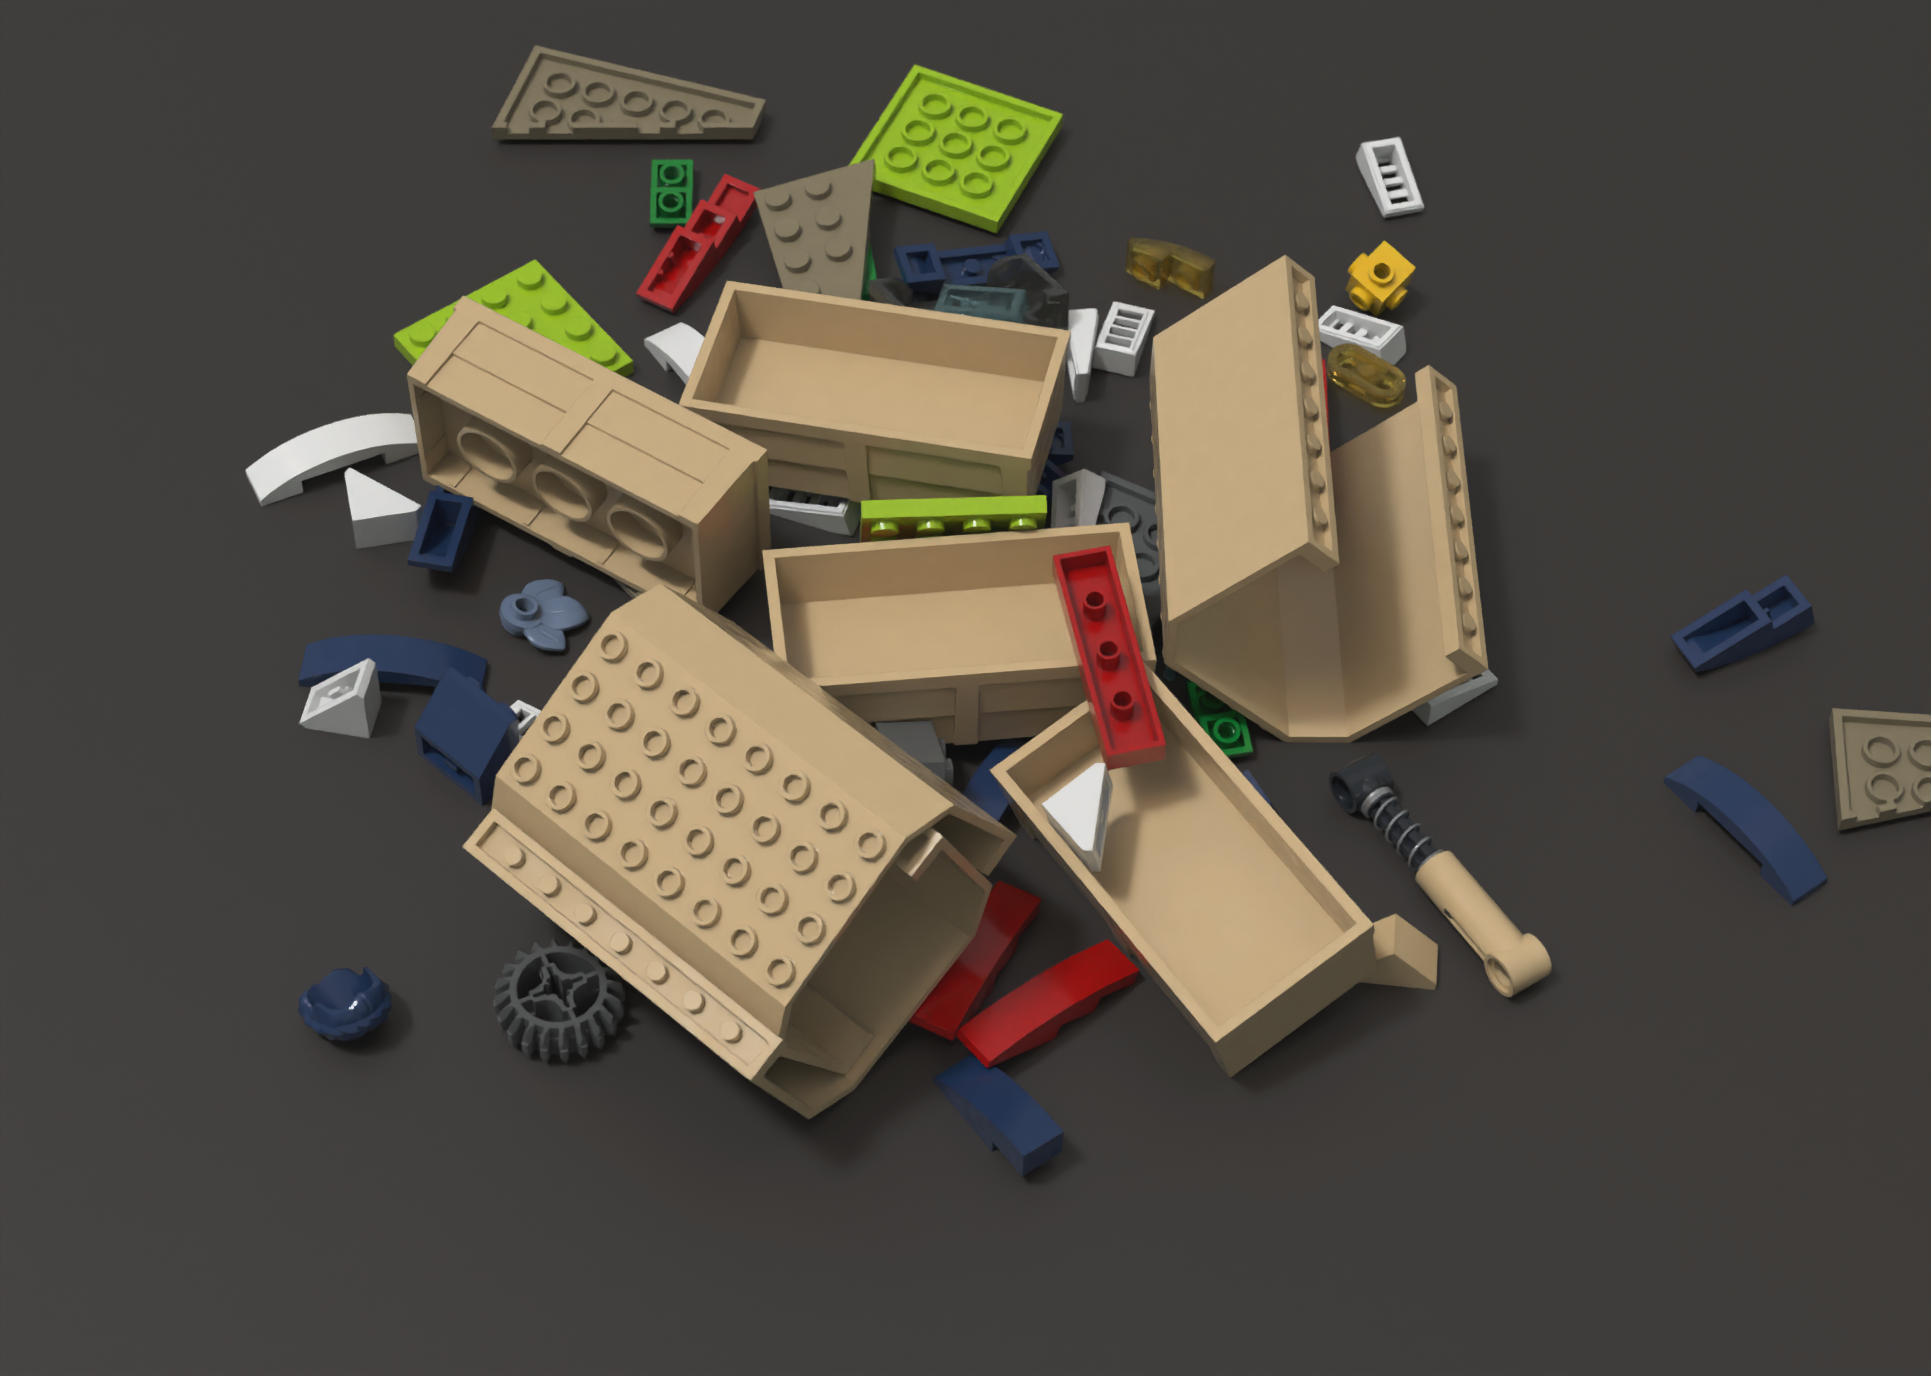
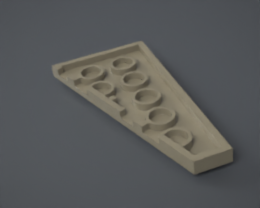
(594, 99)
(821, 230)
(1879, 765)

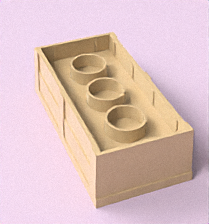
(881, 394)
(589, 459)
(944, 626)
(1201, 882)

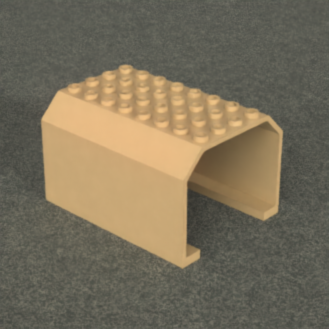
(1295, 584)
(728, 807)
(875, 971)

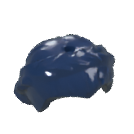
(345, 1004)

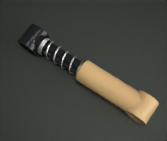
(1509, 957)

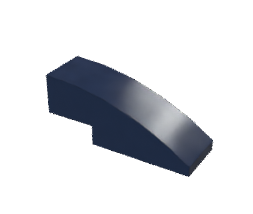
(444, 531)
(1745, 625)
(1001, 1113)

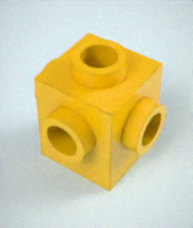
(1379, 279)

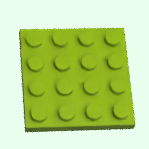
(958, 147)
(536, 302)
(949, 516)

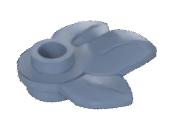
(542, 614)

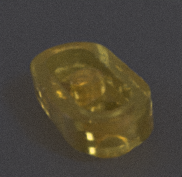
(1369, 375)

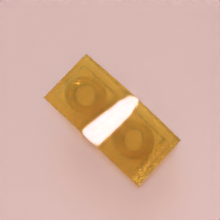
(1163, 261)

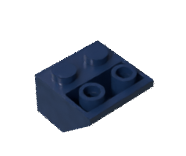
(466, 734)

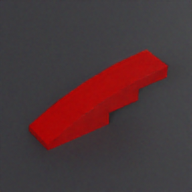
(699, 245)
(975, 970)
(1045, 1002)

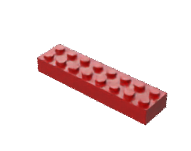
(1108, 658)

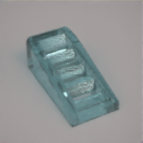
(991, 302)

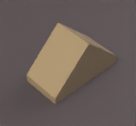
(1403, 955)

